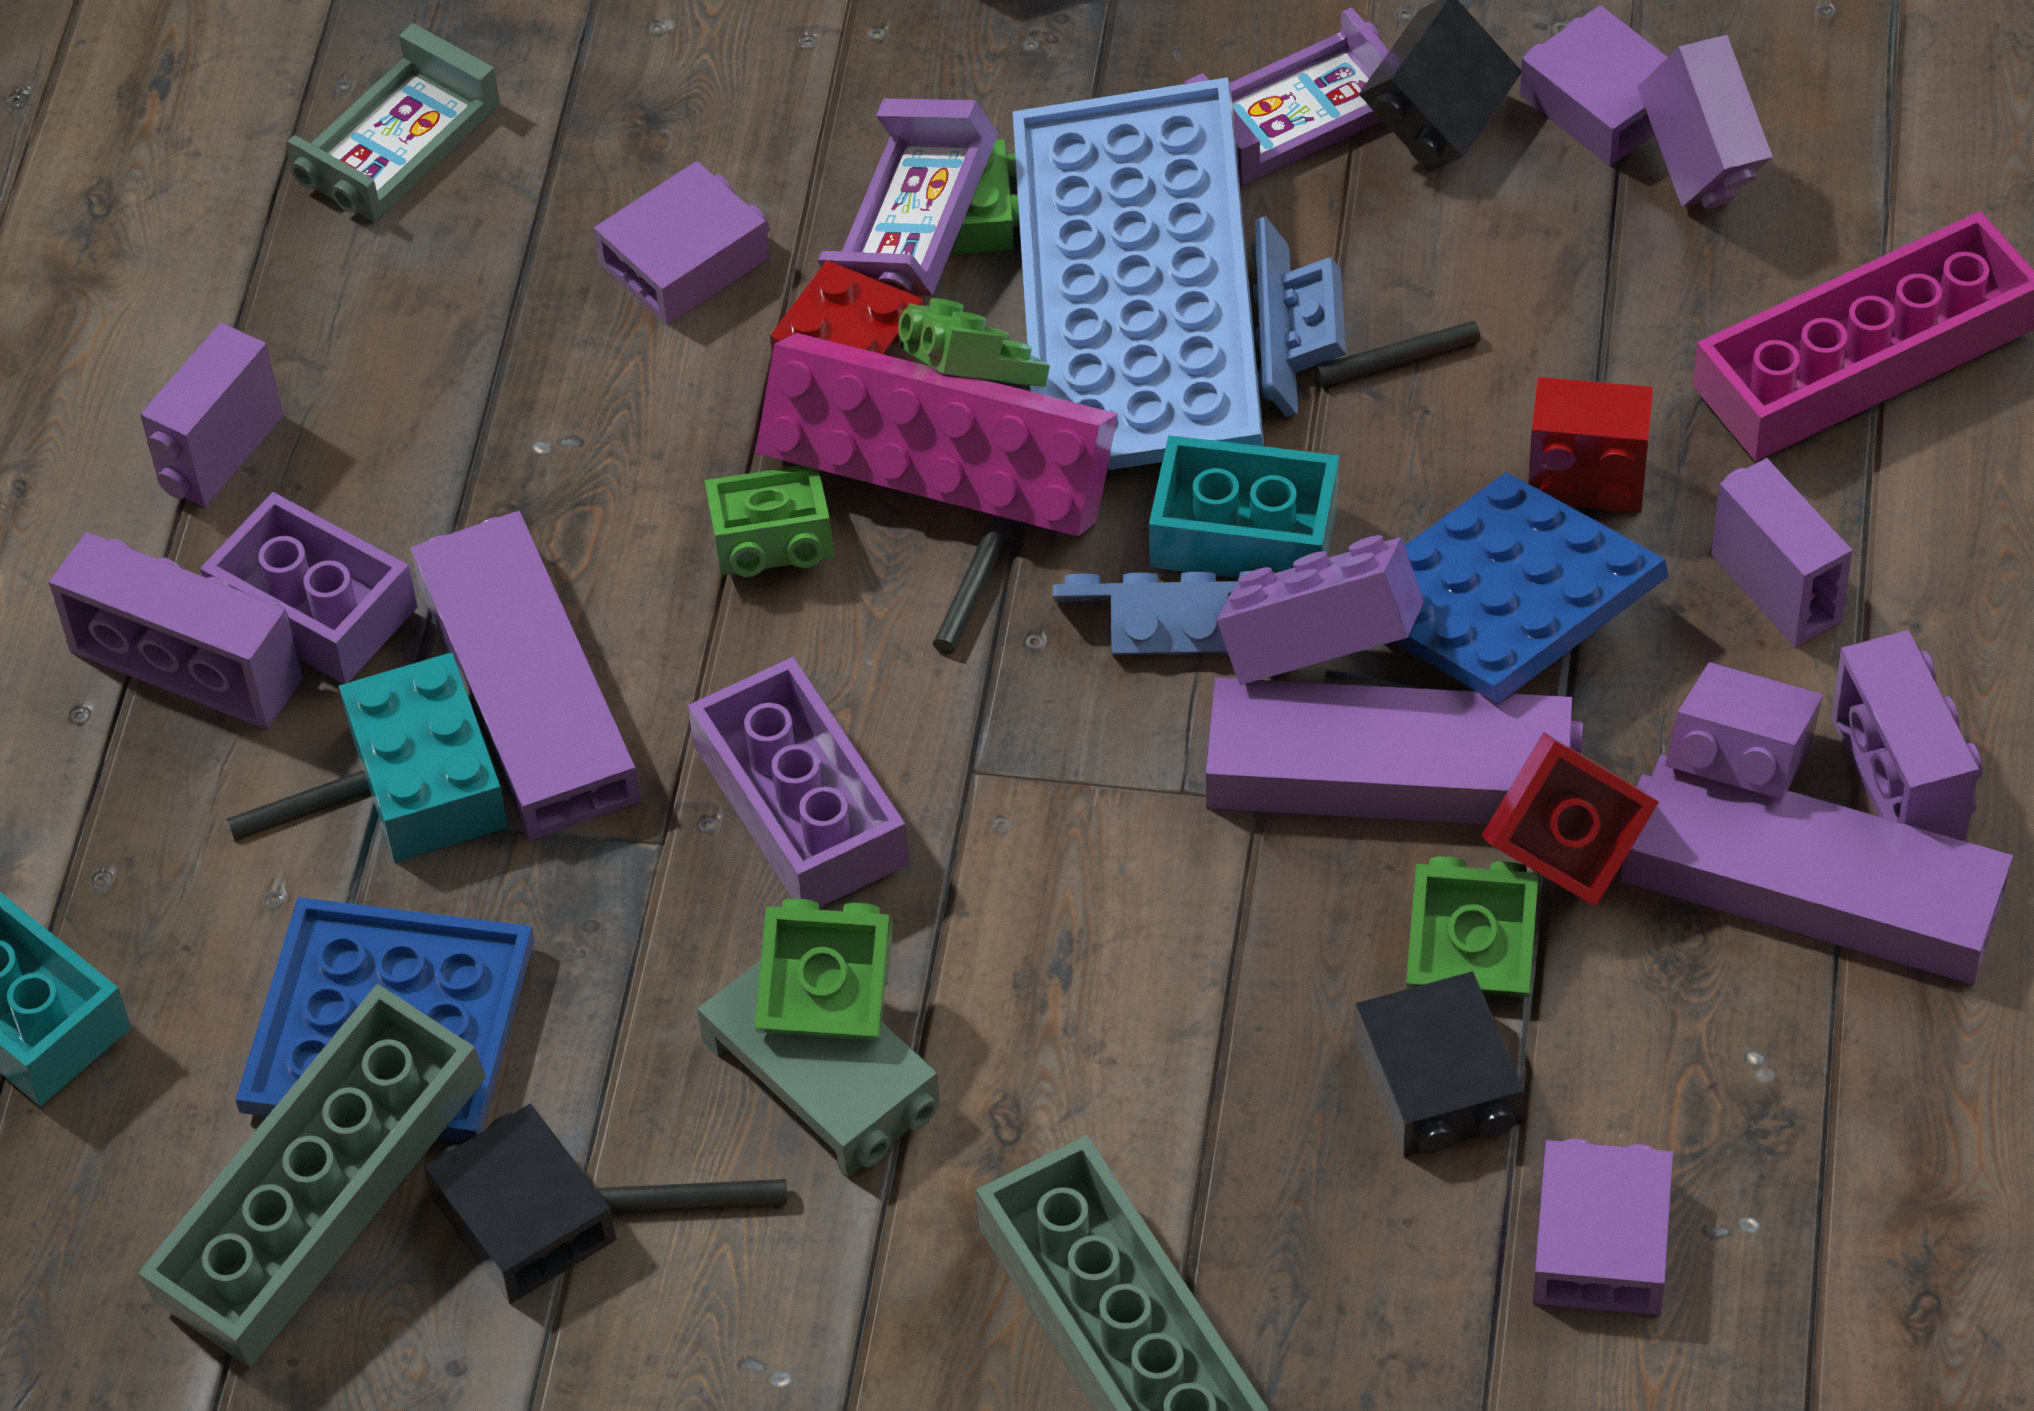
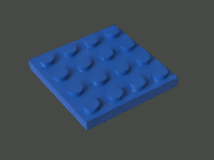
(1518, 585)
(335, 954)

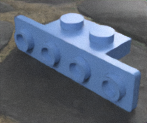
(1297, 316)
(1156, 615)

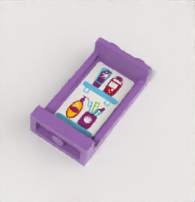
(1304, 99)
(918, 192)

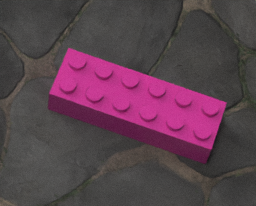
(1866, 335)
(936, 434)

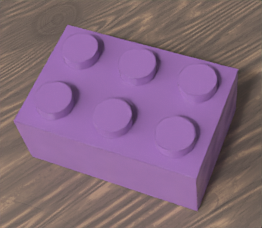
(335, 587)
(1320, 609)
(1905, 736)

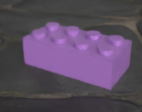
(177, 629)
(798, 784)

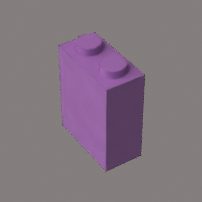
(1590, 83)
(1705, 122)
(682, 242)
(212, 415)
(1781, 552)
(1744, 730)
(1603, 1227)

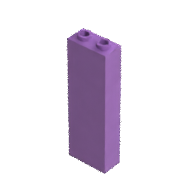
(525, 675)
(1373, 749)
(1821, 871)

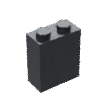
(1440, 83)
(1439, 1064)
(520, 1202)

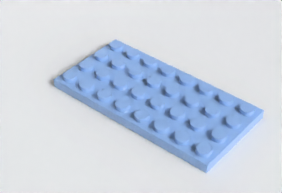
(1140, 264)

